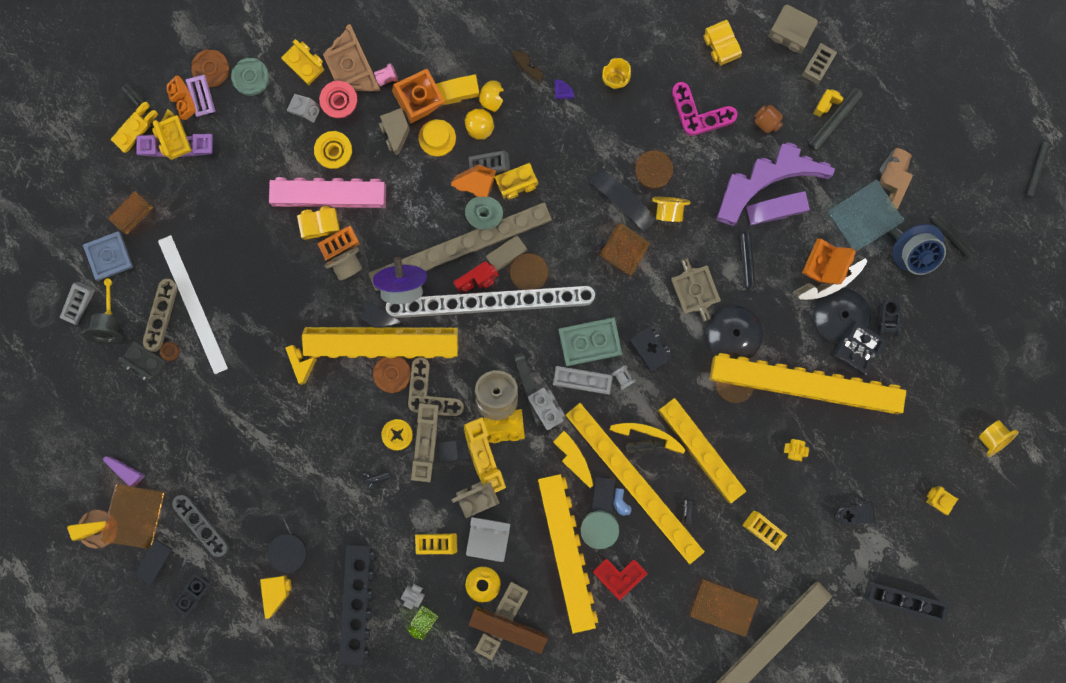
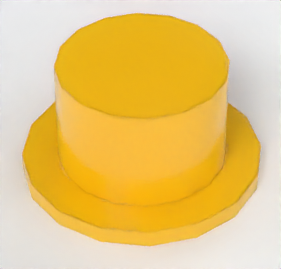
(437, 137)
(333, 150)
(670, 208)
(997, 437)

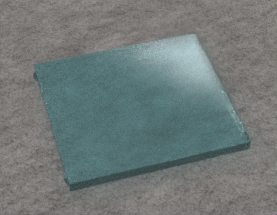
(866, 215)

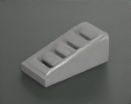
(77, 286)

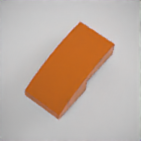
(179, 93)

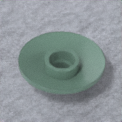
(483, 206)

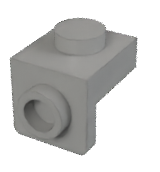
(304, 107)

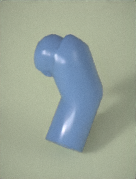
(618, 503)

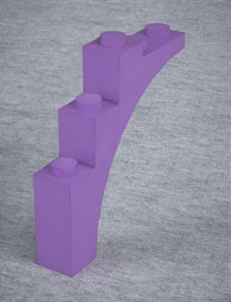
(786, 165)

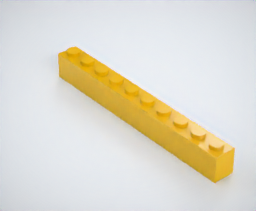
(807, 385)

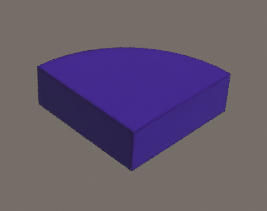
(563, 90)

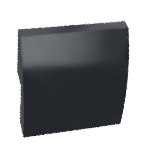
(859, 348)

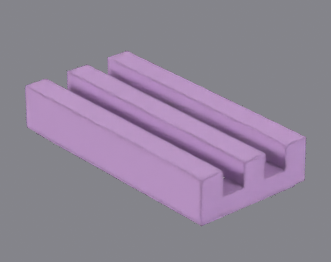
(207, 93)

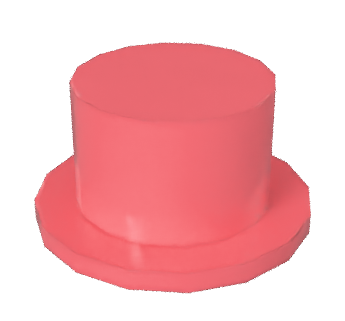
(338, 99)

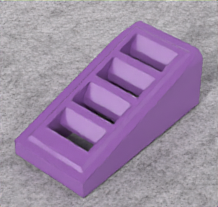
(125, 472)

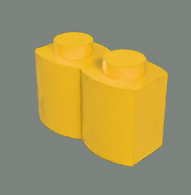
(722, 42)
(318, 223)

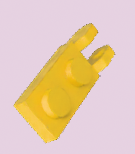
(134, 127)

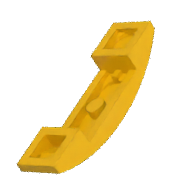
(670, 444)
(481, 454)

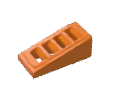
(354, 242)

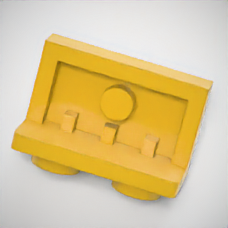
(172, 137)
(505, 429)

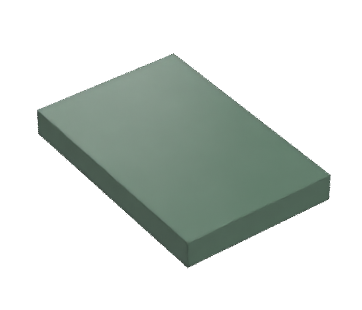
(590, 341)

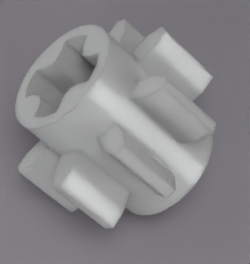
(412, 596)

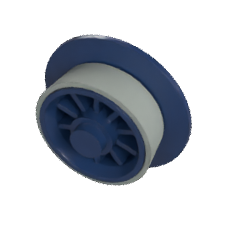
(920, 249)

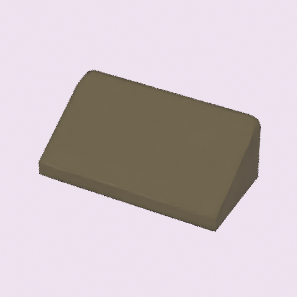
(507, 253)

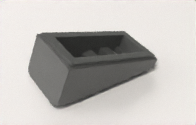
(488, 157)

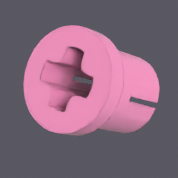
(386, 75)

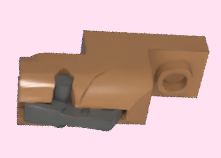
(895, 175)

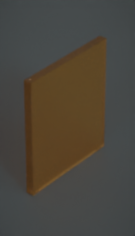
(132, 516)

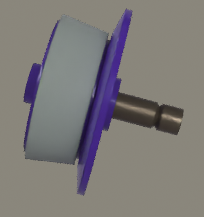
(400, 282)

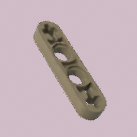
(162, 315)

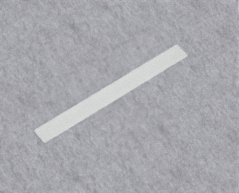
(192, 304)

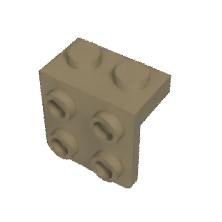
(793, 29)

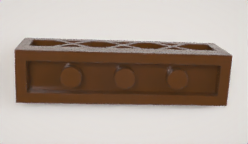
(508, 629)

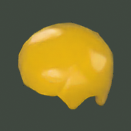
(617, 73)
(490, 97)
(479, 123)

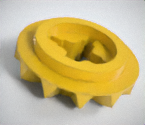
(387, 434)

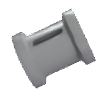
(623, 377)

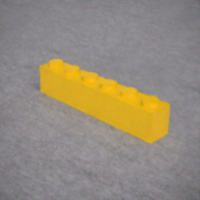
(702, 451)

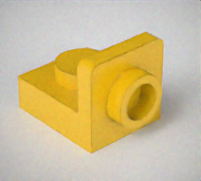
(825, 101)
(941, 499)

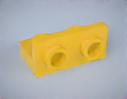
(302, 62)
(516, 181)

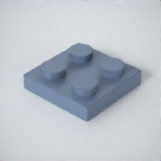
(108, 256)

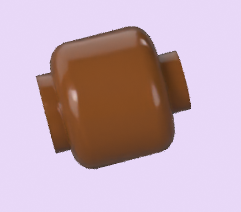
(768, 118)

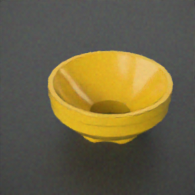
(486, 574)

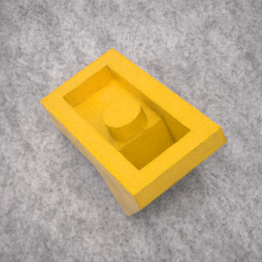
(301, 369)

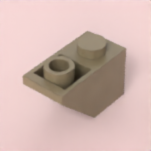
(396, 128)

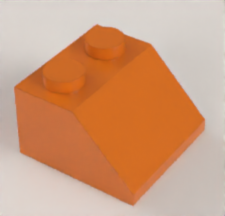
(418, 95)

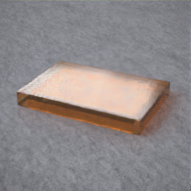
(724, 608)

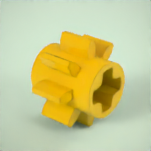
(796, 450)

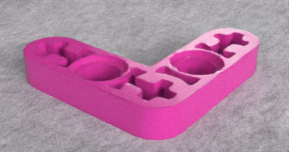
(699, 120)

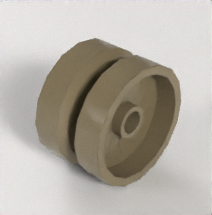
(496, 395)

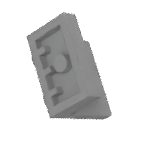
(488, 539)

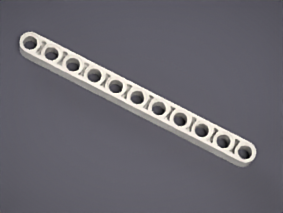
(499, 306)

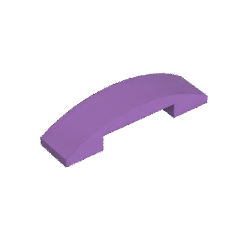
(200, 144)

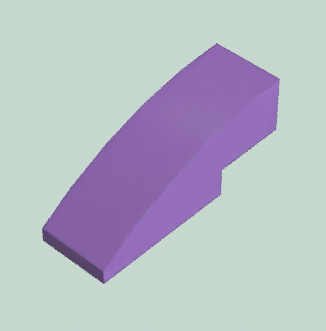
(778, 208)

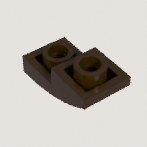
(523, 62)

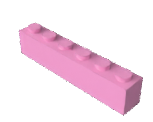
(327, 193)

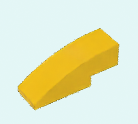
(459, 89)
(574, 458)

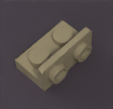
(476, 500)

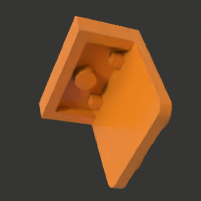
(828, 263)

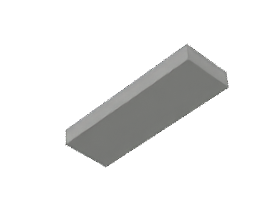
(582, 380)

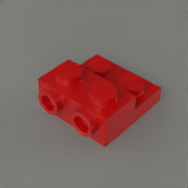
(481, 275)

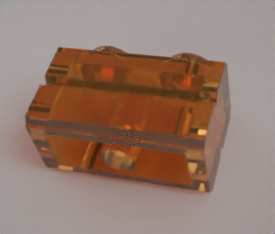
(130, 212)

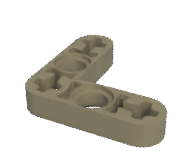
(422, 394)

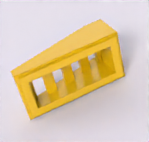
(751, 521)
(82, 531)
(452, 543)

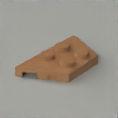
(349, 62)

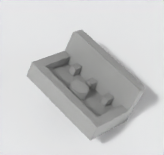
(543, 404)

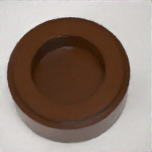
(169, 351)

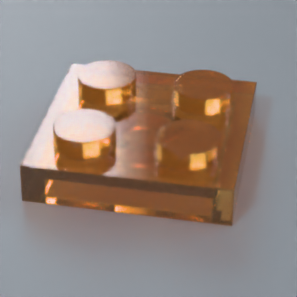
(624, 249)

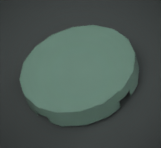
(250, 76)
(599, 529)

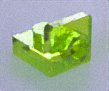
(422, 623)

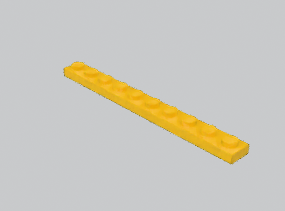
(635, 483)

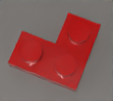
(620, 582)

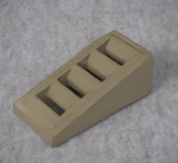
(812, 76)

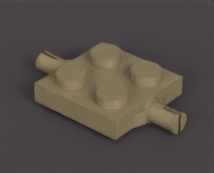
(695, 289)

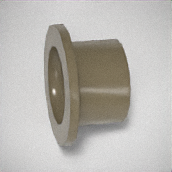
(345, 264)

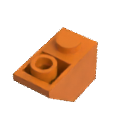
(475, 180)

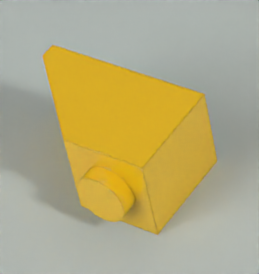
(274, 593)

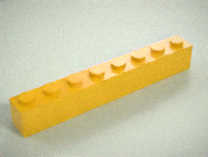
(379, 342)
(567, 554)

